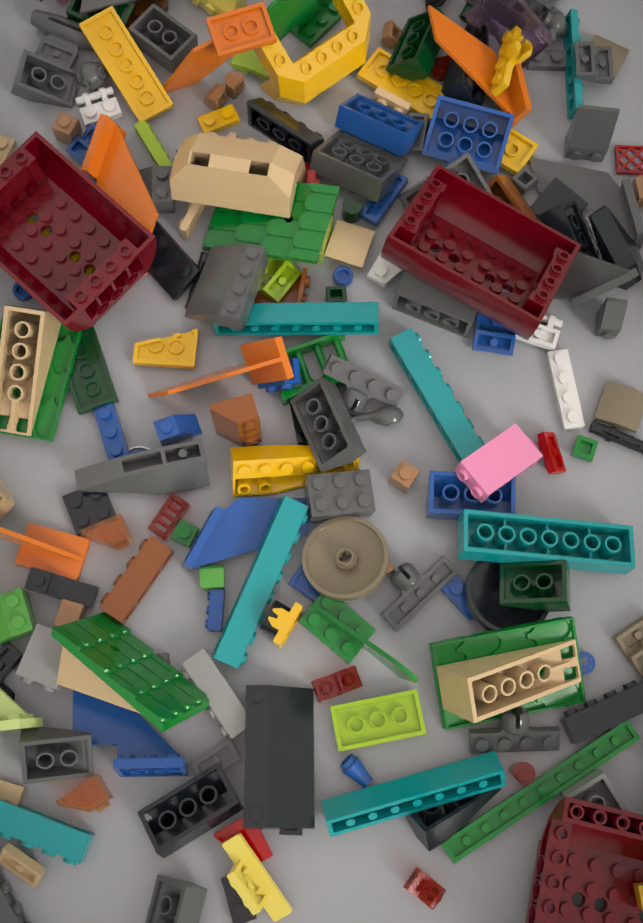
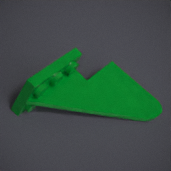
(303, 19)
(347, 633)

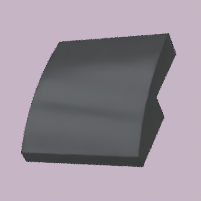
(593, 63)

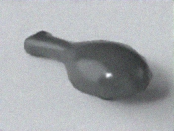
(383, 416)

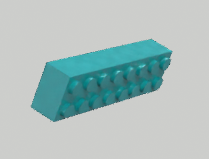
(529, 538)

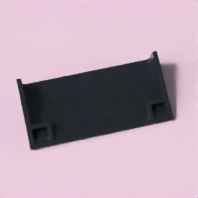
(279, 758)

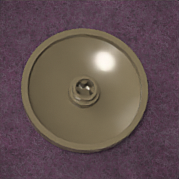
(345, 558)

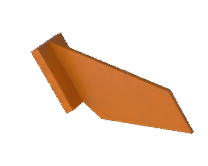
(230, 35)
(480, 63)
(116, 173)
(264, 360)
(49, 550)

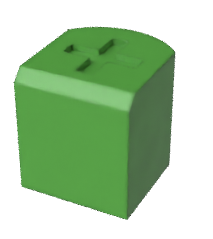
(212, 577)

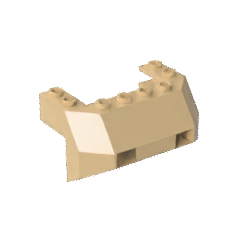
(236, 174)

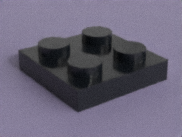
(88, 508)

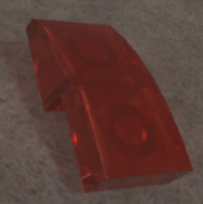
(336, 684)

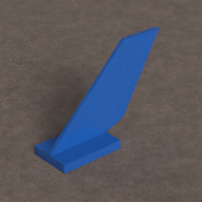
(235, 530)

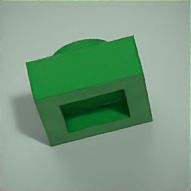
(584, 448)
(185, 533)

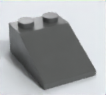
(44, 81)
(590, 133)
(158, 185)
(55, 754)

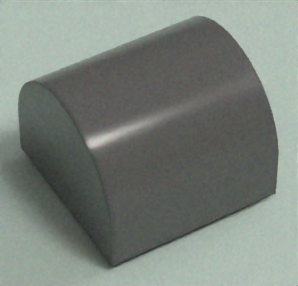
(524, 180)

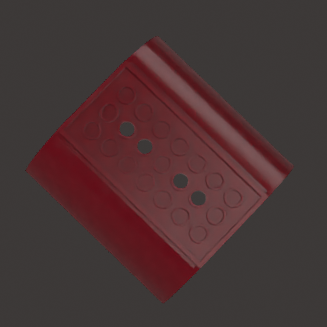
(591, 853)

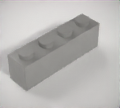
(223, 700)

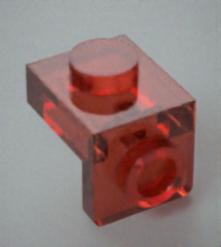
(424, 888)

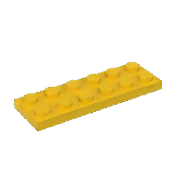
(126, 65)

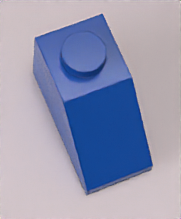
(177, 428)

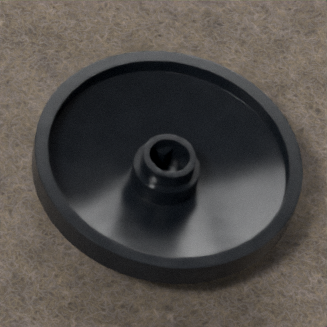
(483, 600)

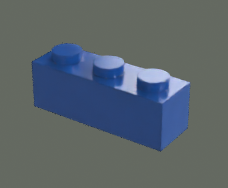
(215, 610)

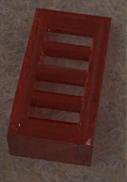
(163, 512)

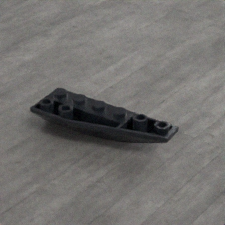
(457, 82)

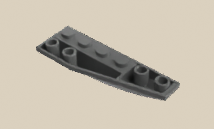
(151, 471)

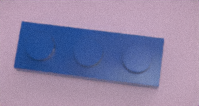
(374, 211)
(111, 431)

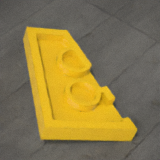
(168, 352)

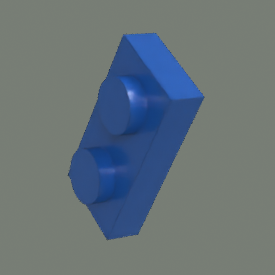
(455, 593)

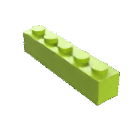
(151, 144)

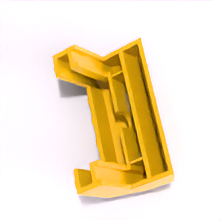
(322, 65)

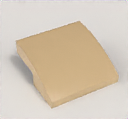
(349, 244)

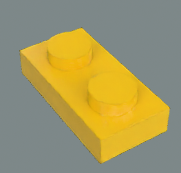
(219, 119)

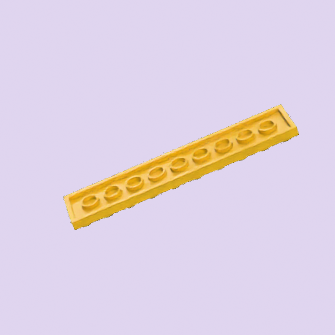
(423, 97)

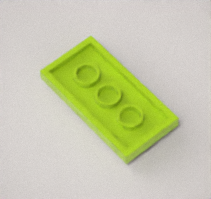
(377, 720)

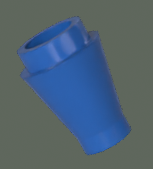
(354, 769)

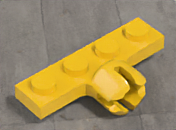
(510, 54)

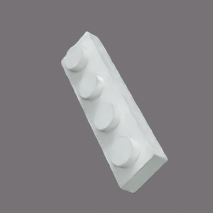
(565, 390)

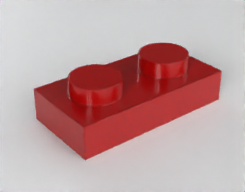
(551, 453)

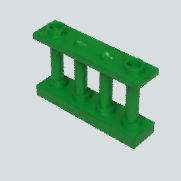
(314, 345)

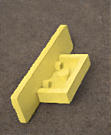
(253, 880)

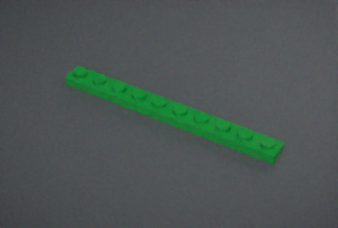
(540, 791)

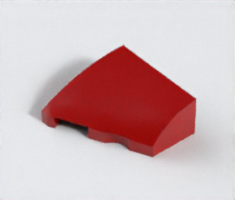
(254, 838)

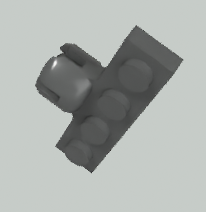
(361, 384)
(416, 589)
(514, 735)

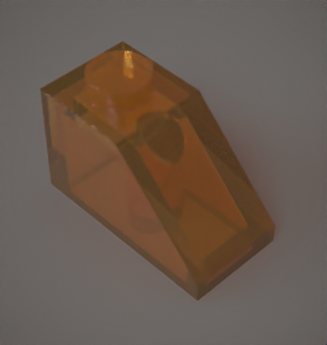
(109, 533)
(88, 796)

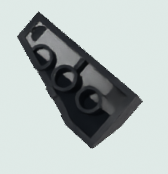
(615, 243)
(443, 821)

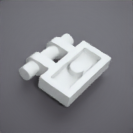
(92, 111)
(545, 336)

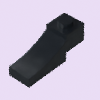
(61, 587)

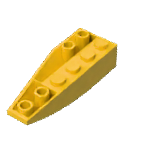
(274, 468)

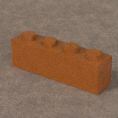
(137, 579)

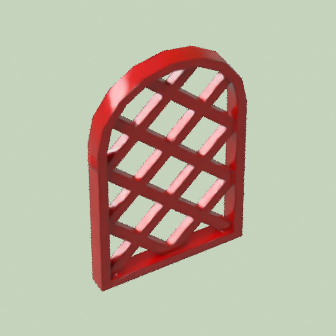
(624, 165)

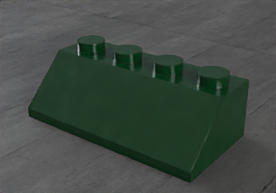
(415, 49)

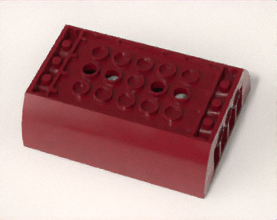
(82, 222)
(486, 242)

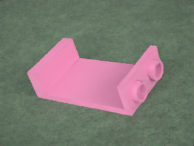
(497, 462)

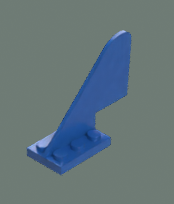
(140, 747)

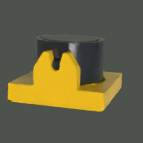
(281, 621)

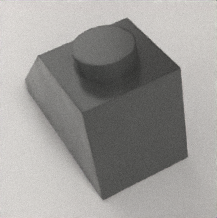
(610, 318)

